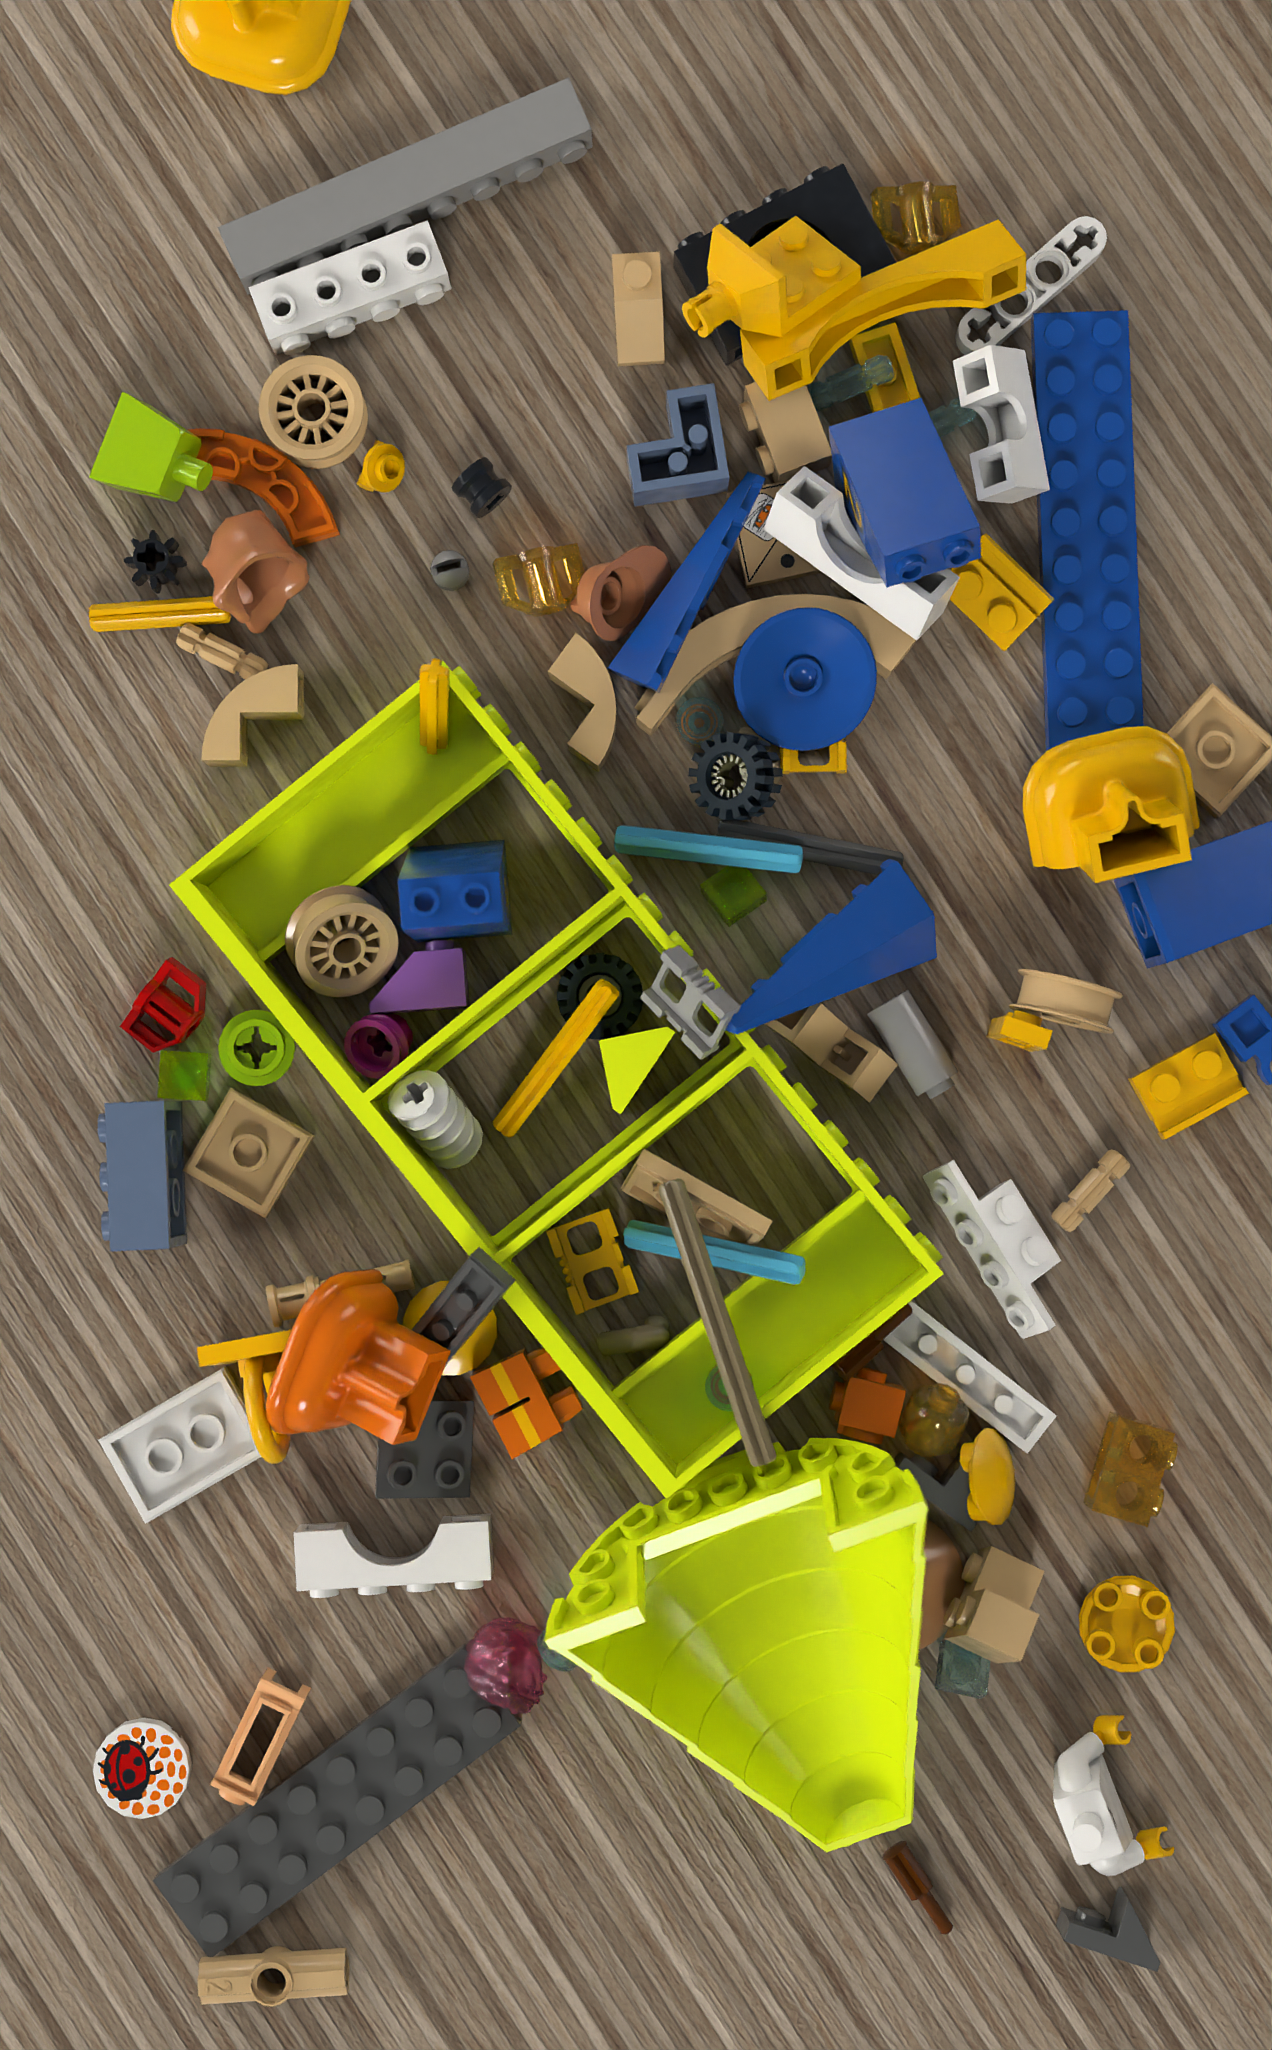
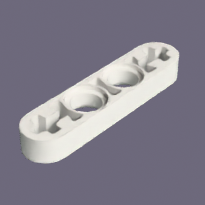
(1037, 292)

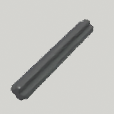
(815, 848)

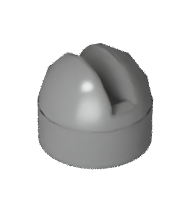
(453, 578)

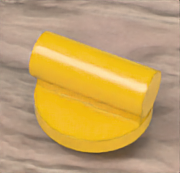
(382, 468)

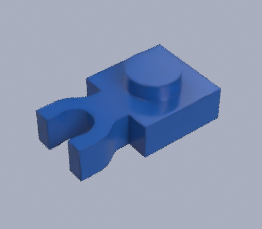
(1249, 1034)

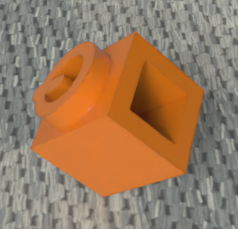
(867, 1406)

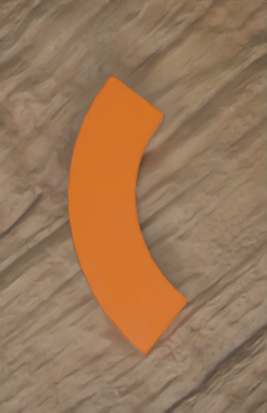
(271, 478)

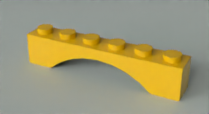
(961, 272)

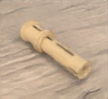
(288, 1301)

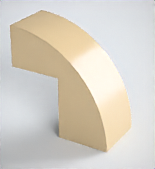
(587, 679)
(264, 696)
(836, 1049)

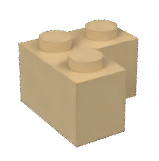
(994, 1606)

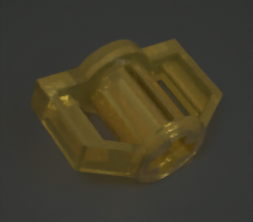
(916, 214)
(540, 578)

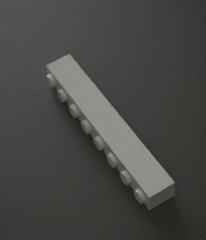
(411, 184)

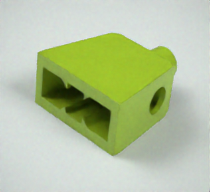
(149, 453)

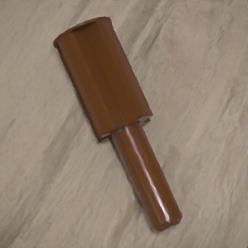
(869, 1347)
(916, 1883)

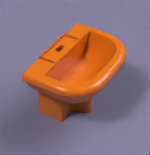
(354, 1364)

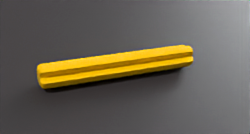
(556, 1057)

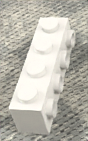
(351, 289)

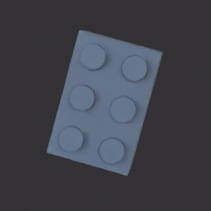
(143, 1175)

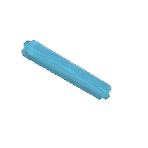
(708, 849)
(722, 1253)

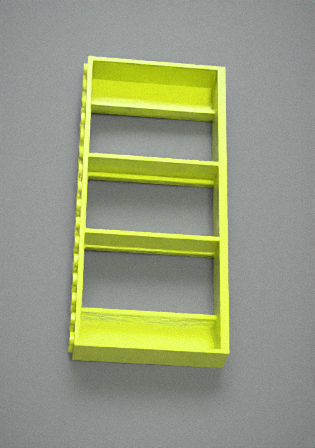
(348, 825)

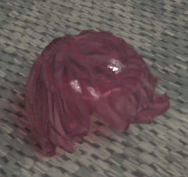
(506, 1664)

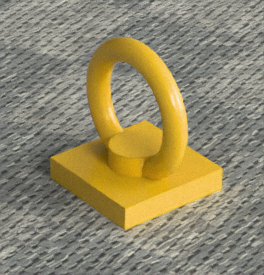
(257, 1364)

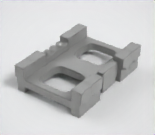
(683, 1013)

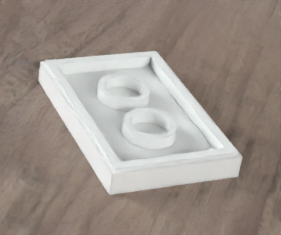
(182, 1445)

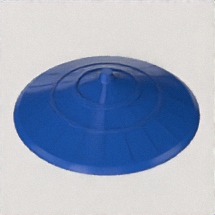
(805, 679)

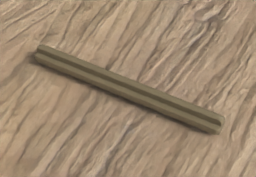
(717, 1322)

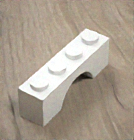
(814, 524)
(334, 1559)

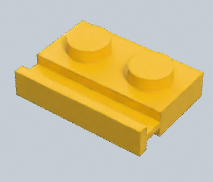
(998, 594)
(1188, 1086)

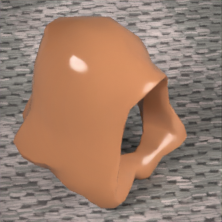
(253, 569)

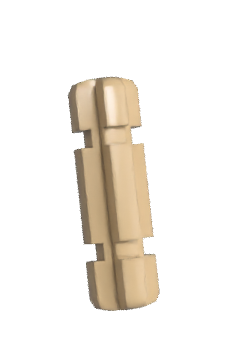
(219, 651)
(1090, 1190)

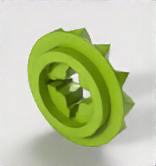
(240, 1064)

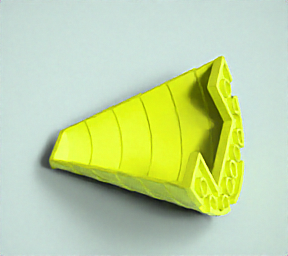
(770, 1629)

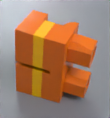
(536, 1417)

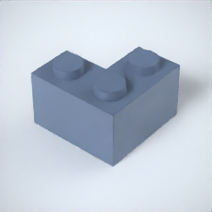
(691, 460)

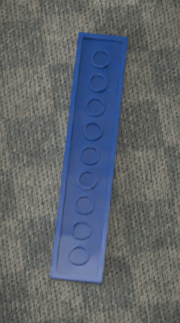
(1087, 524)

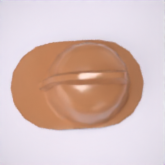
(622, 591)

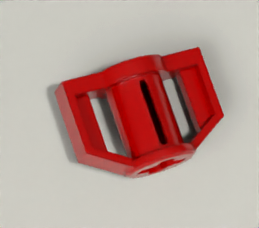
(167, 1007)

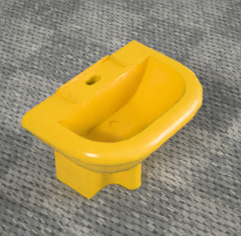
(260, 42)
(1108, 785)

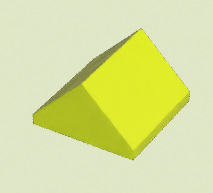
(629, 1061)

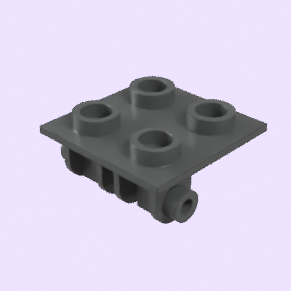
(433, 1463)

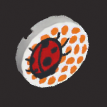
(142, 1768)

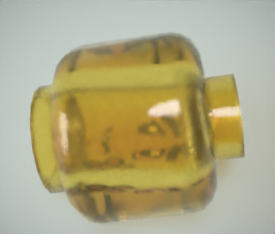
(933, 1420)

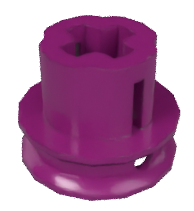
(368, 1048)

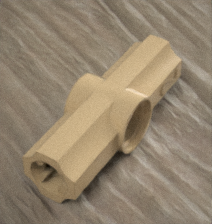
(242, 1976)

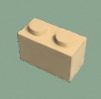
(786, 431)

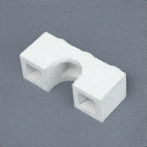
(1000, 390)

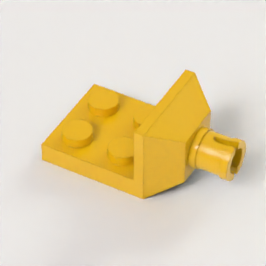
(772, 282)

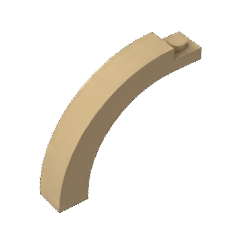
(725, 633)

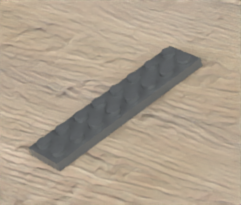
(332, 1804)

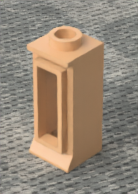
(236, 1787)

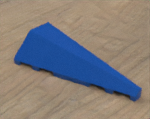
(662, 631)
(871, 938)

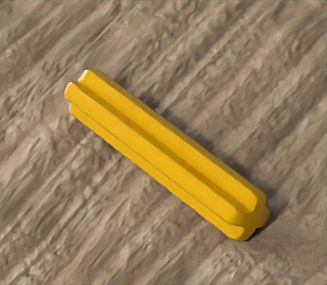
(156, 614)
(434, 706)

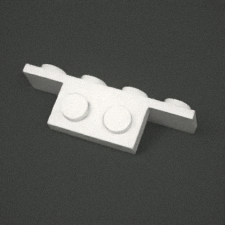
(1001, 1241)

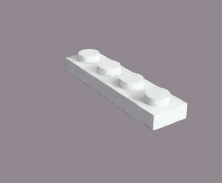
(976, 1380)

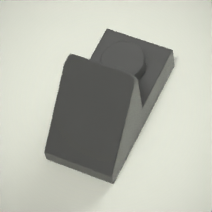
(947, 1492)
(1118, 1938)

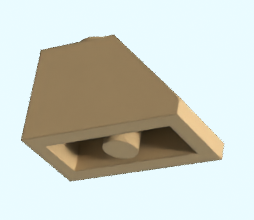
(638, 308)

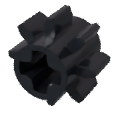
(145, 553)

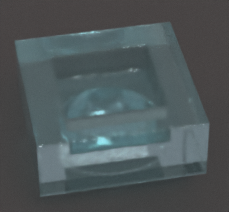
(961, 1671)

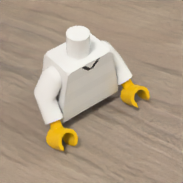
(1092, 1808)

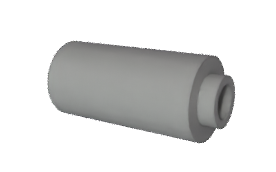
(914, 1045)

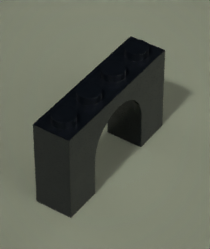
(824, 202)

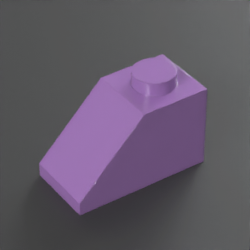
(426, 982)

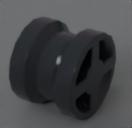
(481, 487)

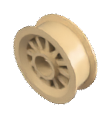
(327, 372)
(327, 919)
(1066, 1000)

